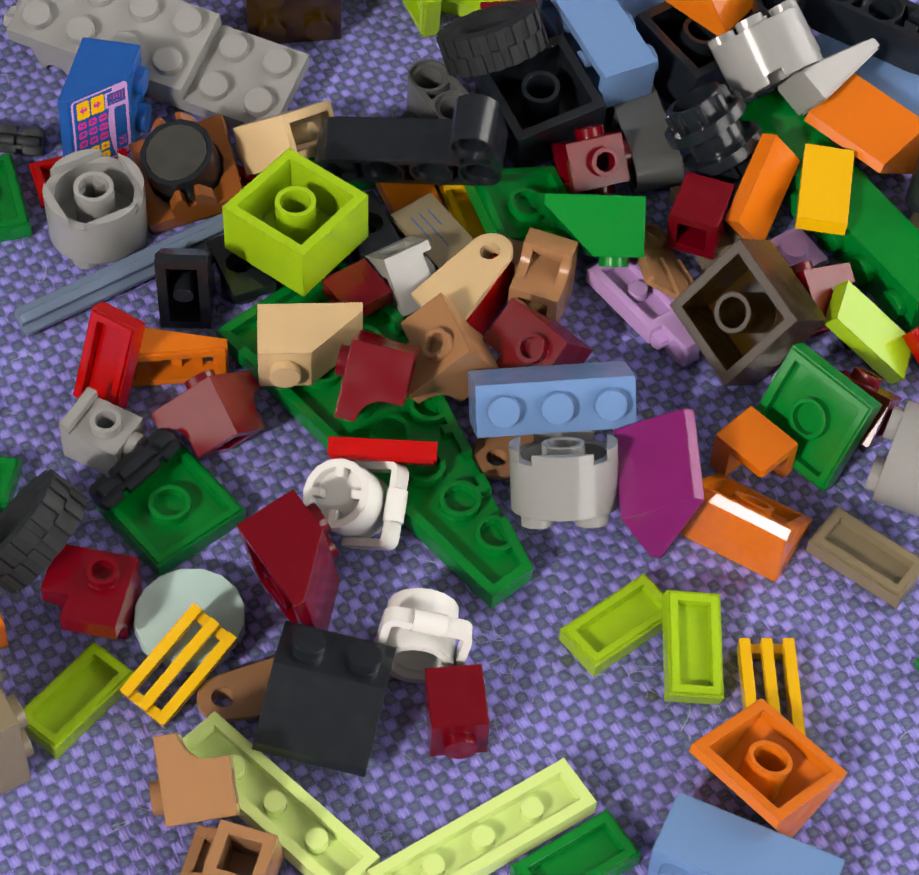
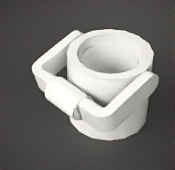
(359, 501)
(424, 631)

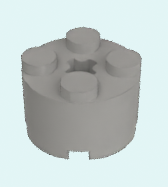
(765, 50)
(95, 207)
(897, 476)
(564, 479)

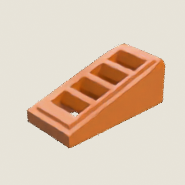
(177, 357)

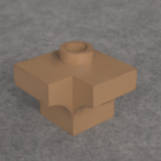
(543, 272)
(446, 350)
(191, 786)
(233, 851)

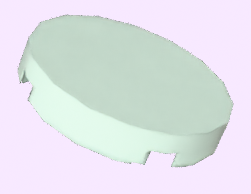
(171, 596)

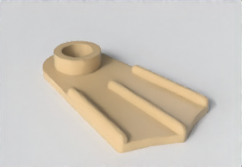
(467, 274)

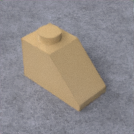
(267, 138)
(303, 340)

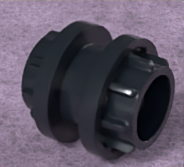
(710, 128)

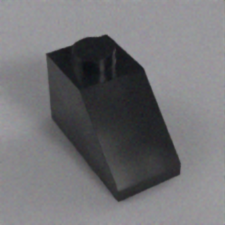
(185, 287)

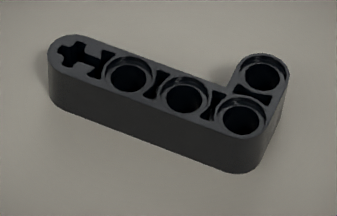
(889, 22)
(418, 150)

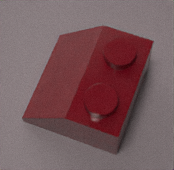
(294, 558)

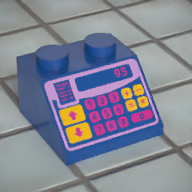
(104, 98)

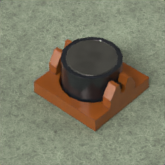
(185, 170)

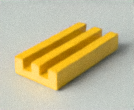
(163, 649)
(768, 653)

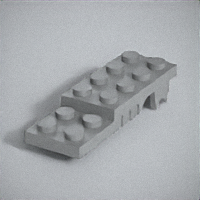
(186, 47)

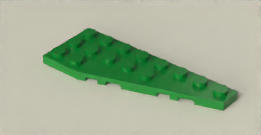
(446, 503)

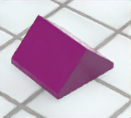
(659, 477)

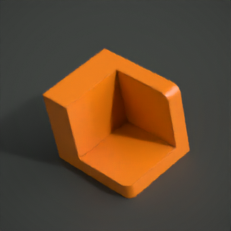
(754, 443)

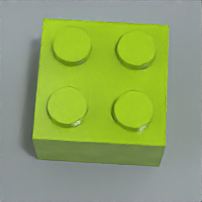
(295, 221)

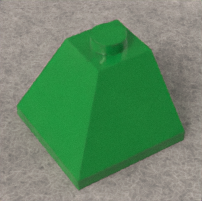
(602, 224)

